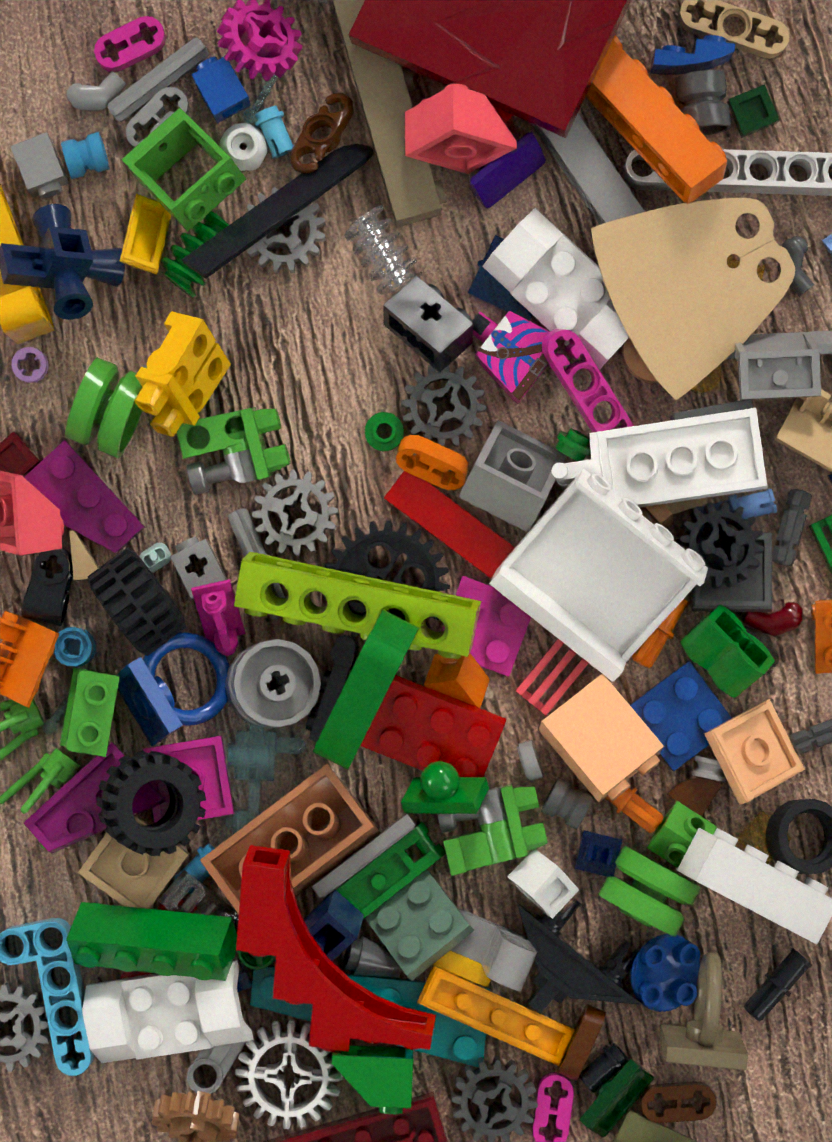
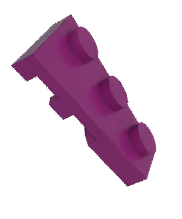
(84, 499)
(74, 810)

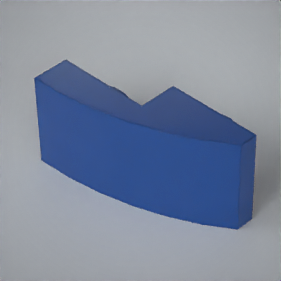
(705, 54)

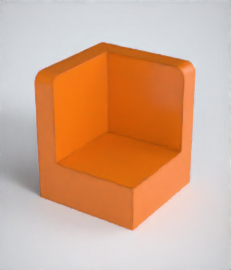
(458, 679)

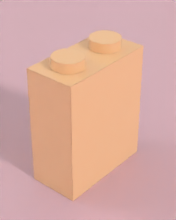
(602, 739)

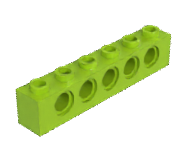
(339, 587)

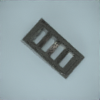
(183, 884)

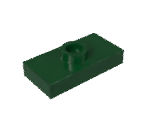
(616, 1098)

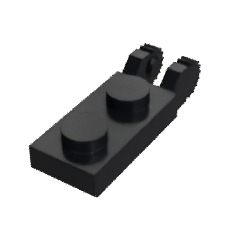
(344, 657)

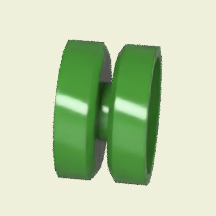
(105, 408)
(647, 894)

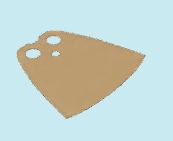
(679, 293)

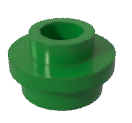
(379, 443)
(573, 444)

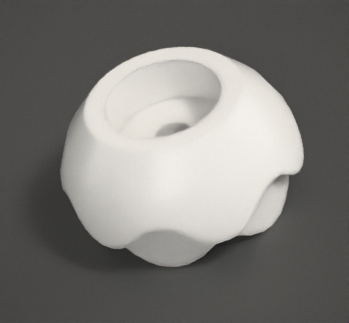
(256, 149)

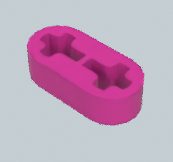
(134, 52)
(561, 1112)

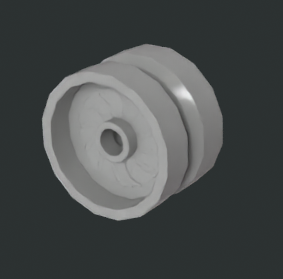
(295, 678)

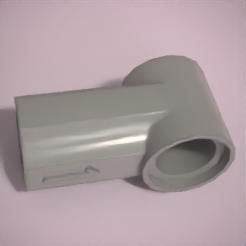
(218, 1057)

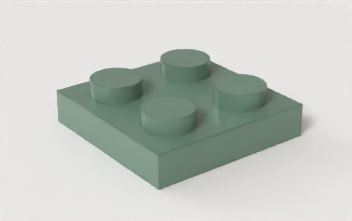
(419, 924)

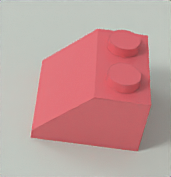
(456, 130)

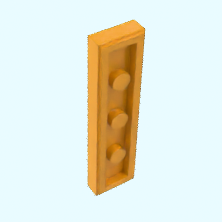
(495, 1015)

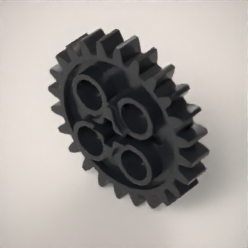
(357, 560)

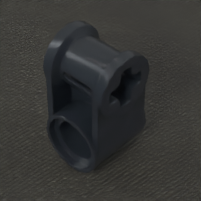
(48, 594)

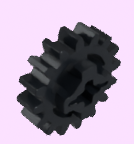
(717, 529)

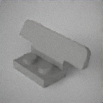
(781, 364)

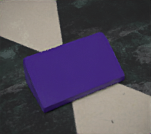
(507, 171)

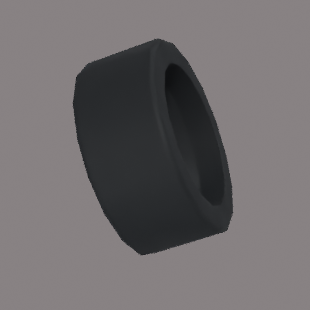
(778, 841)

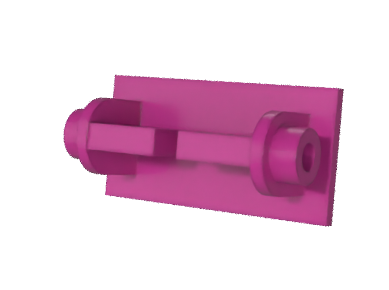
(219, 615)

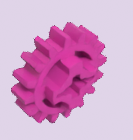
(259, 39)

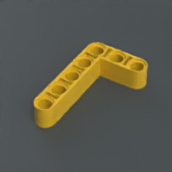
(21, 307)

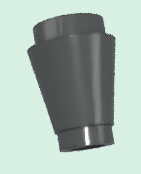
(370, 959)

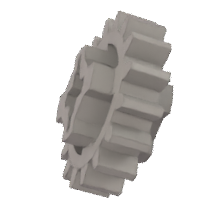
(292, 243)
(278, 507)
(21, 1037)

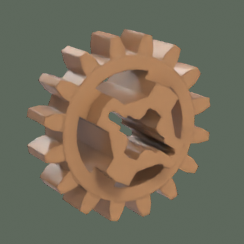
(195, 1117)

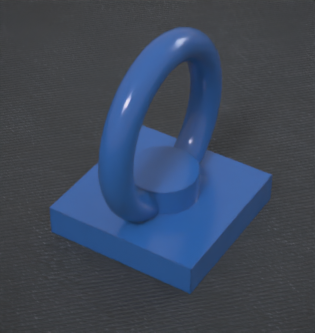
(152, 700)

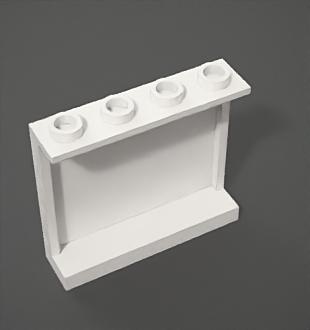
(598, 573)

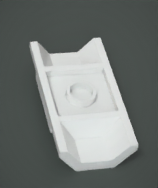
(558, 285)
(162, 1015)

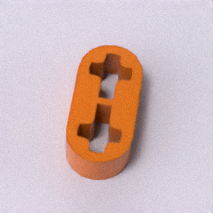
(432, 462)

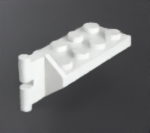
(676, 459)

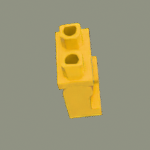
(181, 374)

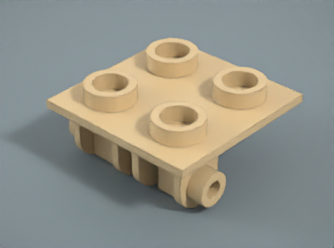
(810, 429)

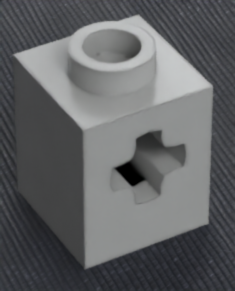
(40, 166)
(183, 561)

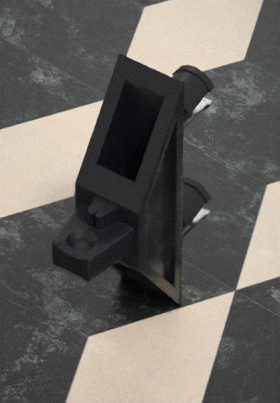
(566, 971)

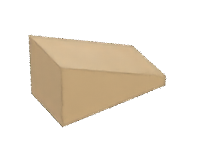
(82, 560)

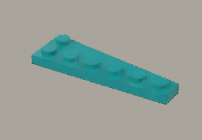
(450, 1037)

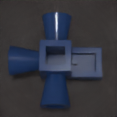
(61, 262)

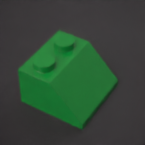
(379, 1075)

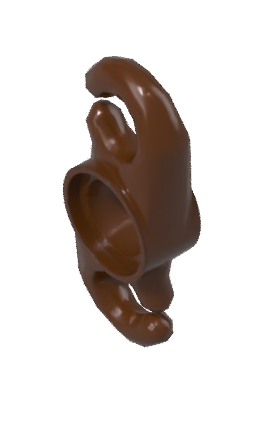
(336, 121)

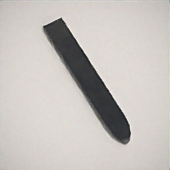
(276, 209)

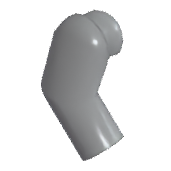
(95, 97)

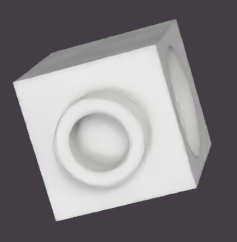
(543, 883)

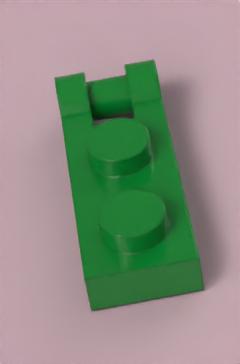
(390, 871)

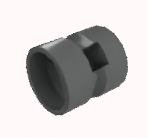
(702, 98)

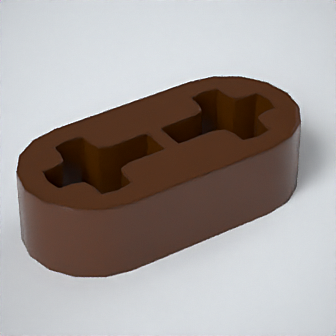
(581, 1042)
(678, 1092)

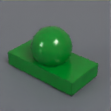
(444, 792)

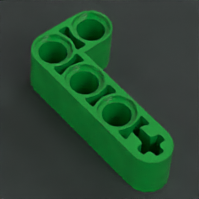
(365, 689)

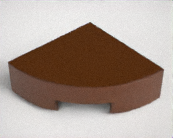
(695, 793)

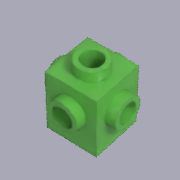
(677, 832)

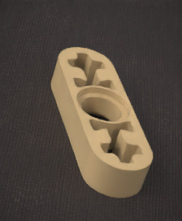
(748, 17)

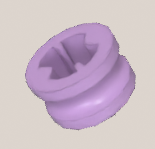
(22, 355)

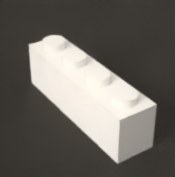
(757, 885)

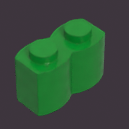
(727, 651)

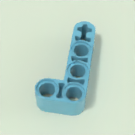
(54, 996)

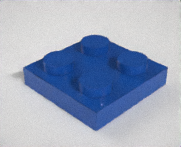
(680, 714)

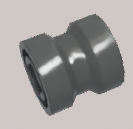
(567, 803)

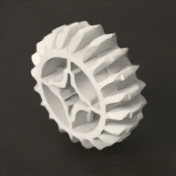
(271, 1074)

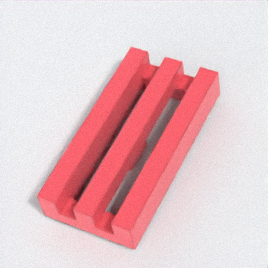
(534, 698)

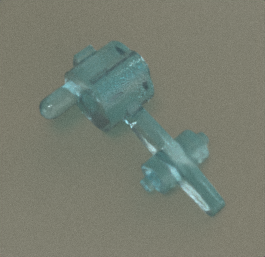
(256, 760)

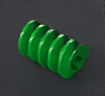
(175, 269)

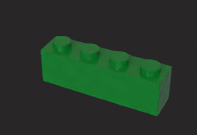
(153, 941)

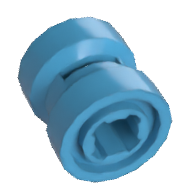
(85, 155)
(80, 647)

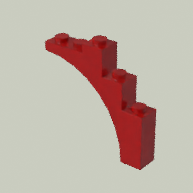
(304, 974)

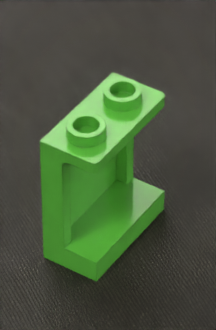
(89, 711)

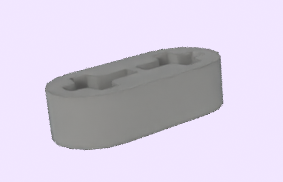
(153, 110)

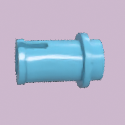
(274, 131)

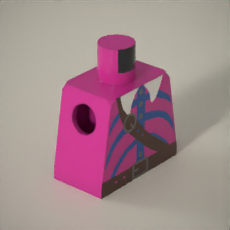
(511, 352)

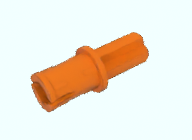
(651, 648)
(637, 810)

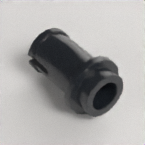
(604, 1067)

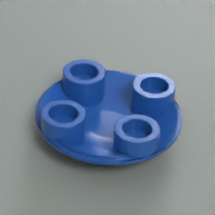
(666, 973)

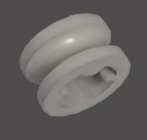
(708, 769)

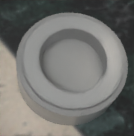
(530, 760)

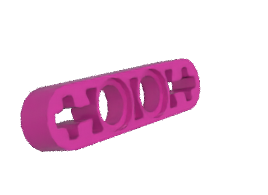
(598, 389)

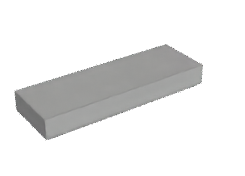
(364, 855)

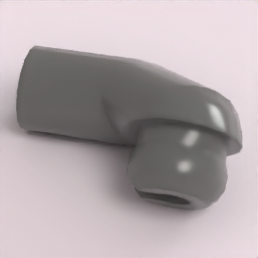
(797, 247)

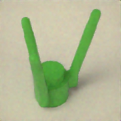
(19, 720)
(56, 768)

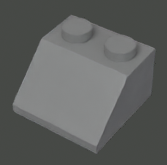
(512, 476)

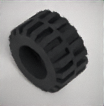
(136, 602)
(182, 810)

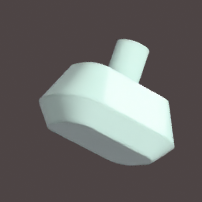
(156, 556)

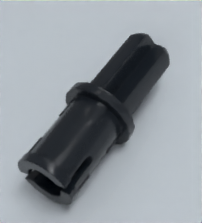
(777, 985)

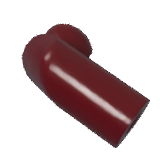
(776, 623)

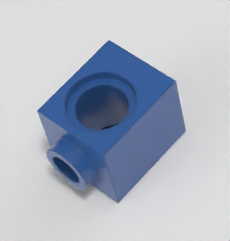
(220, 88)

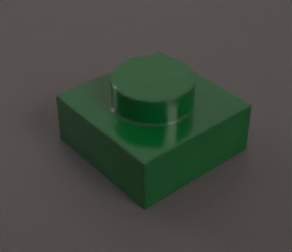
(753, 111)

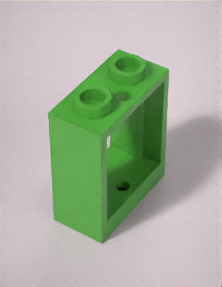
(179, 136)

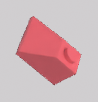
(27, 518)

